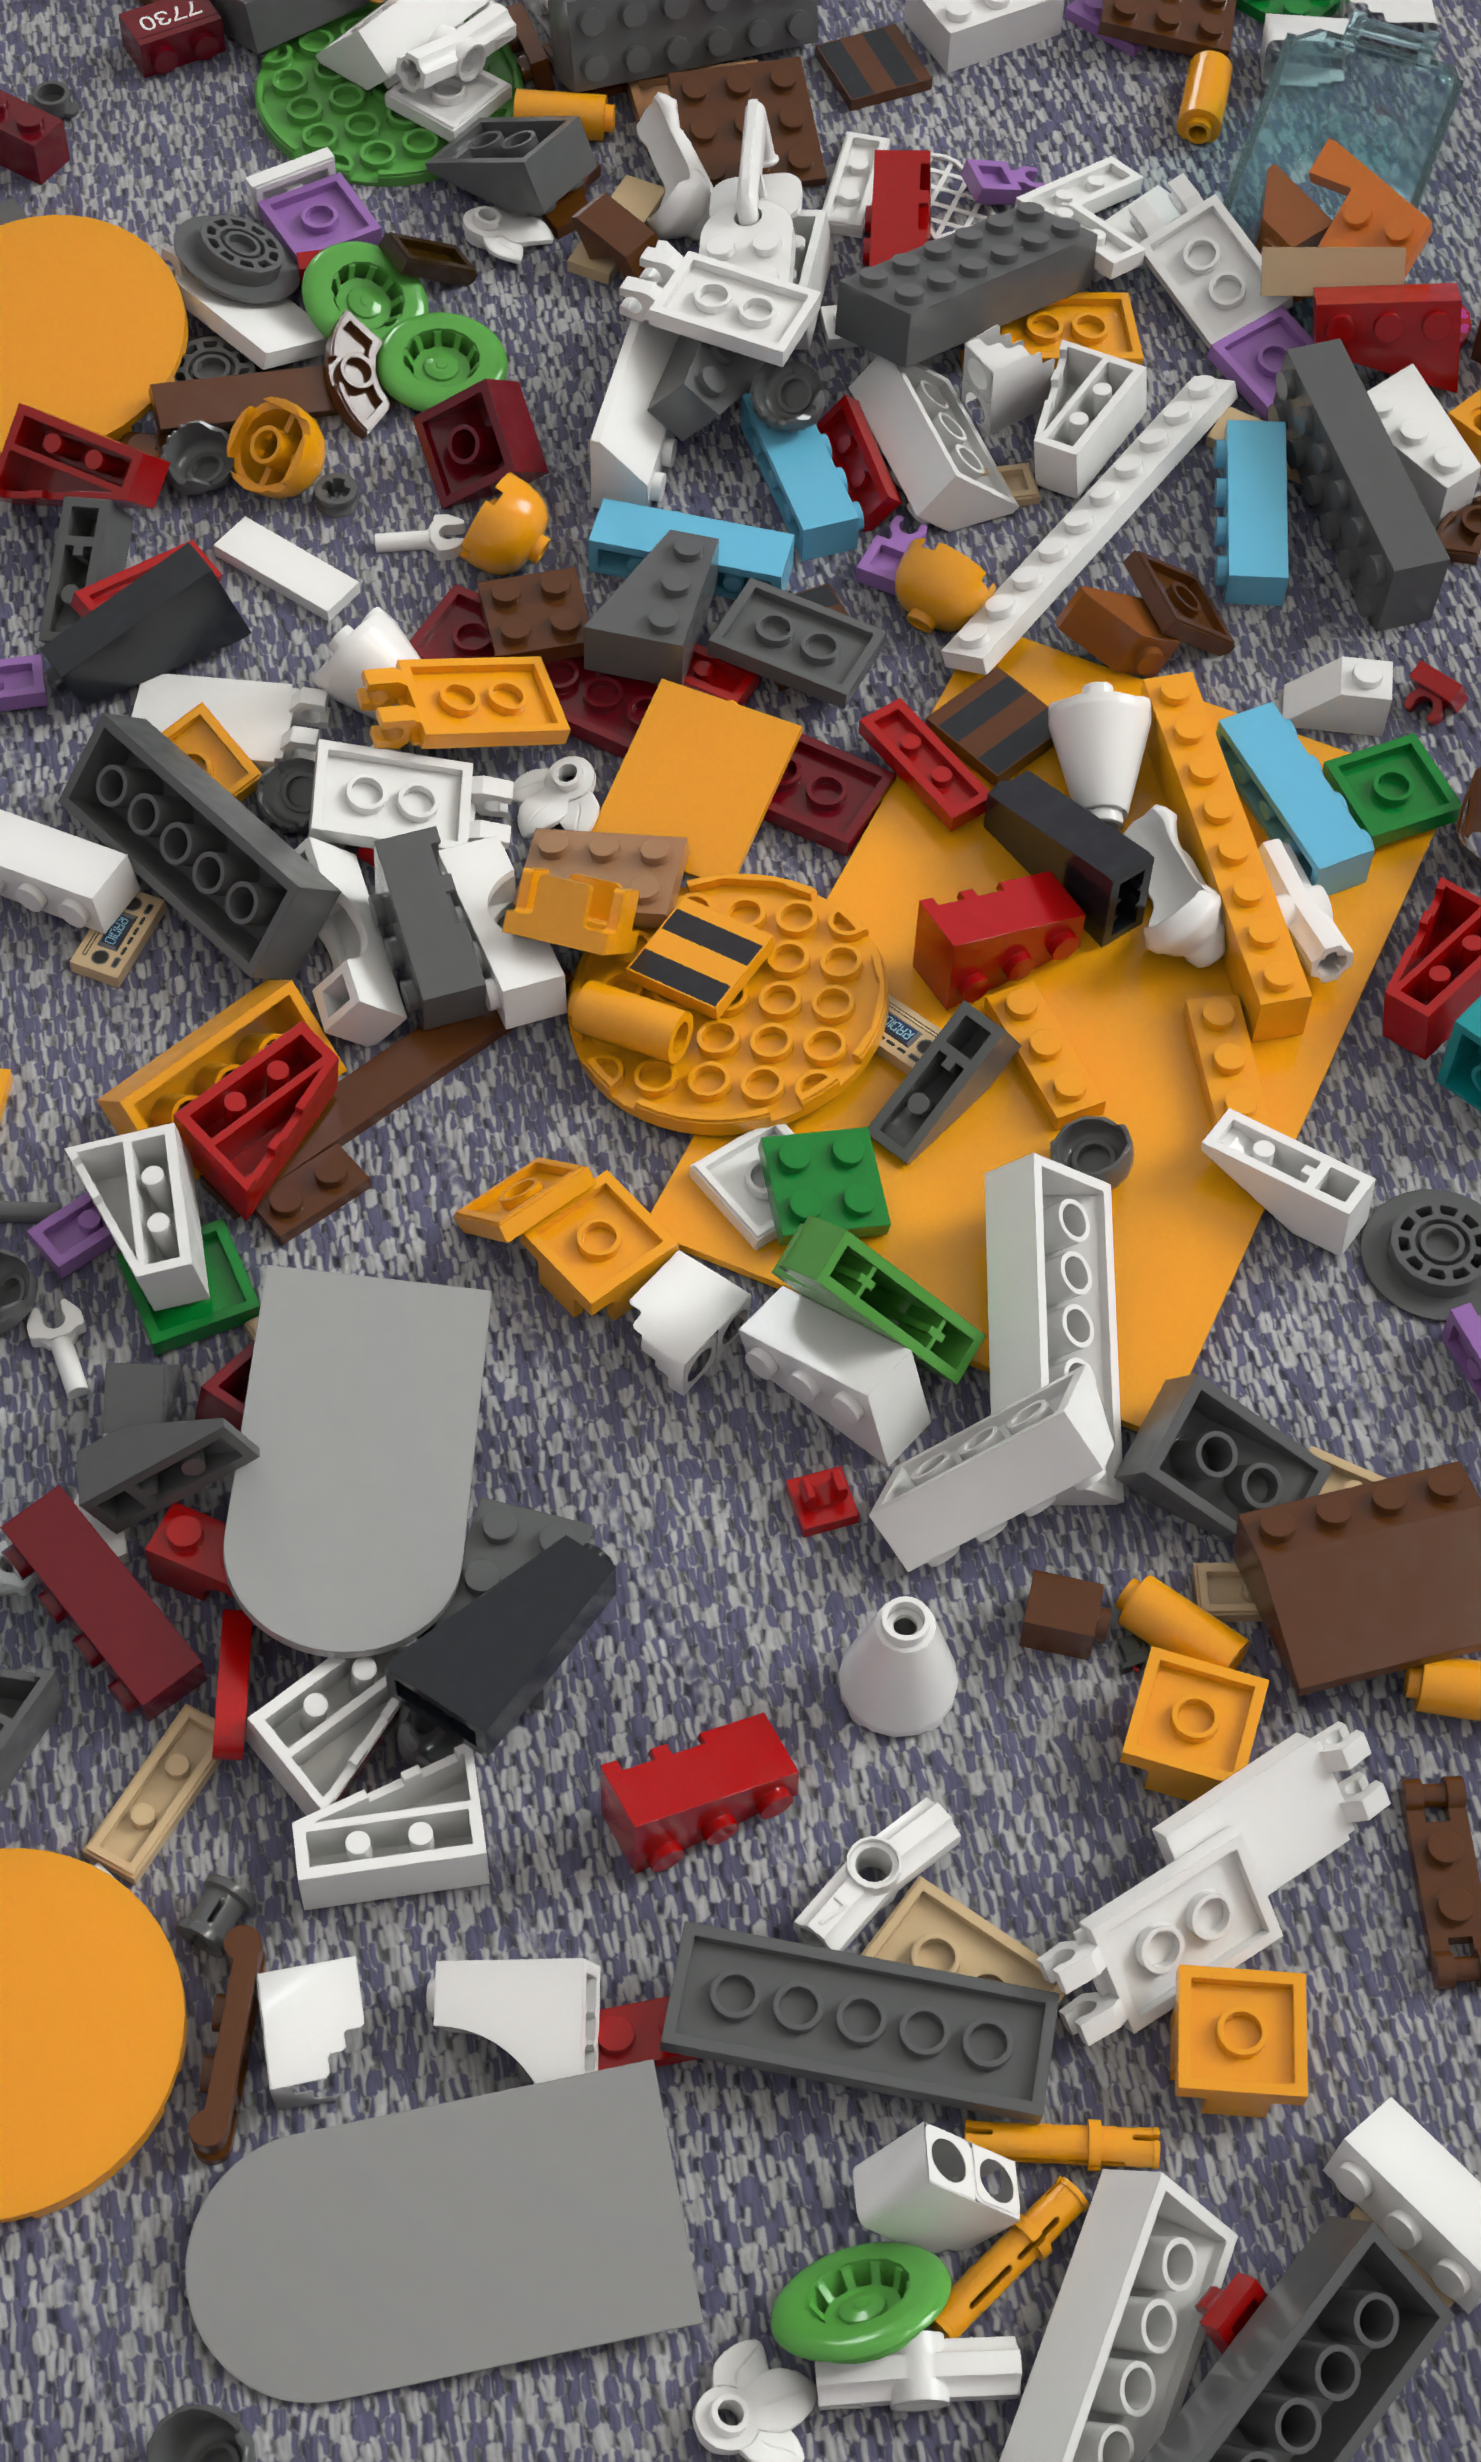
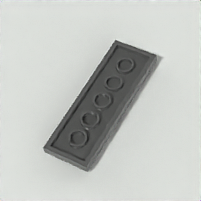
(861, 2022)

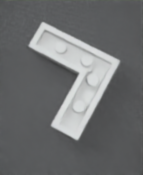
(1087, 193)

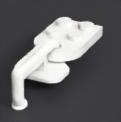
(755, 211)

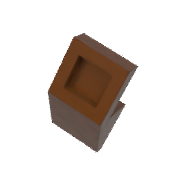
(614, 233)

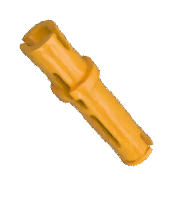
(1068, 2144)
(1010, 2256)

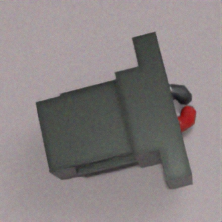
(1132, 1655)

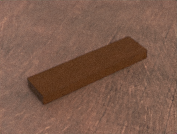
(225, 397)

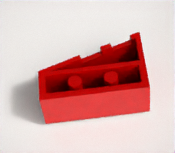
(900, 205)
(1394, 327)
(58, 459)
(994, 936)
(1436, 973)
(258, 1116)
(697, 1792)

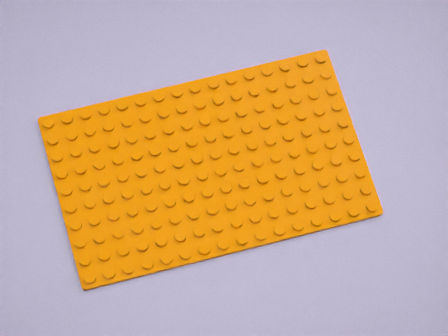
(1177, 1213)

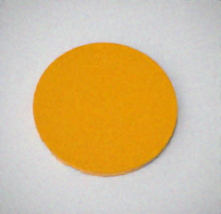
(85, 322)
(785, 1039)
(84, 2029)

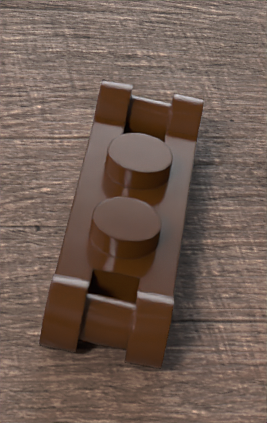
(1444, 1877)
(225, 2073)

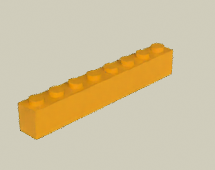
(1221, 843)

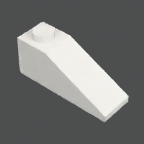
(1292, 1181)

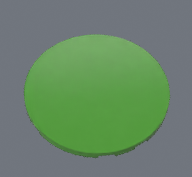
(315, 108)

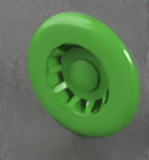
(365, 297)
(439, 365)
(860, 2302)

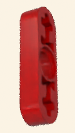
(232, 1686)

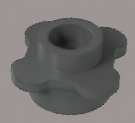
(54, 99)

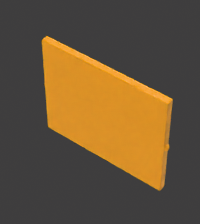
(701, 775)

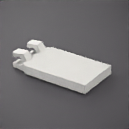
(1204, 262)
(720, 304)
(262, 332)
(251, 712)
(384, 793)
(1284, 1805)
(1191, 1912)

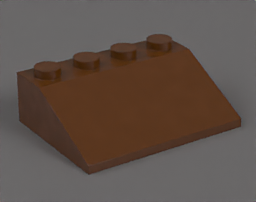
(1367, 1576)

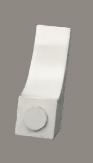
(529, 2007)

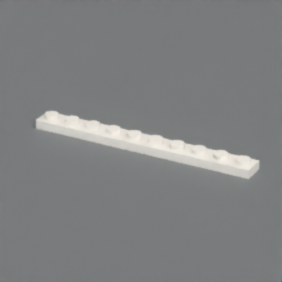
(1088, 525)

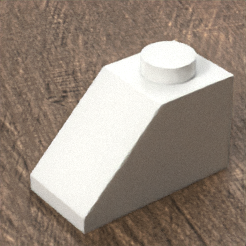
(1342, 697)

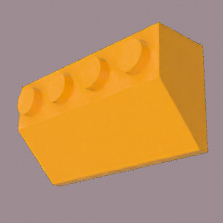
(208, 1056)

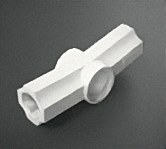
(456, 51)
(1306, 914)
(900, 1851)
(925, 2375)

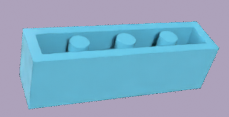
(805, 485)
(1254, 513)
(629, 532)
(1293, 798)

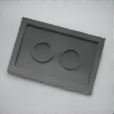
(797, 643)

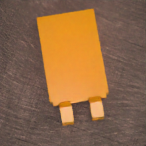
(1086, 318)
(463, 703)

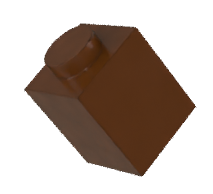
(1064, 1615)

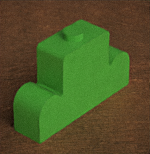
(864, 1287)

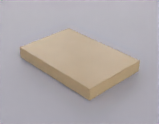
(947, 1936)

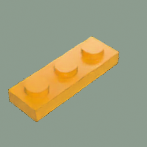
(1045, 1054)
(1225, 1058)

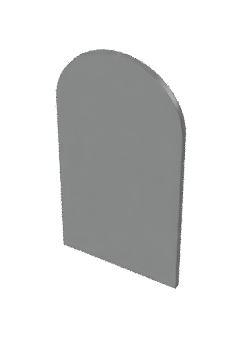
(365, 1460)
(445, 2240)

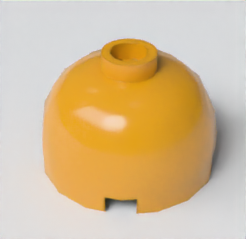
(276, 449)
(508, 529)
(939, 587)

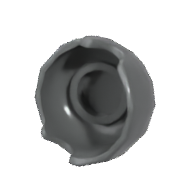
(1095, 1148)
(199, 2434)

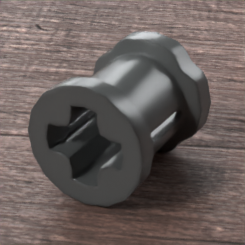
(222, 1894)

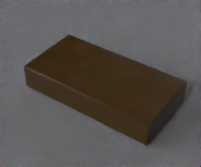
(428, 259)

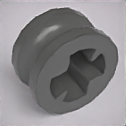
(336, 483)

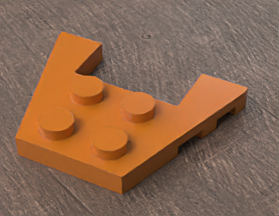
(1372, 210)

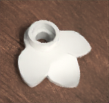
(513, 232)
(550, 801)
(762, 2399)

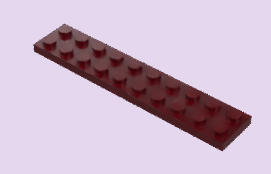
(820, 796)

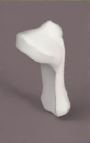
(685, 181)
(1185, 909)

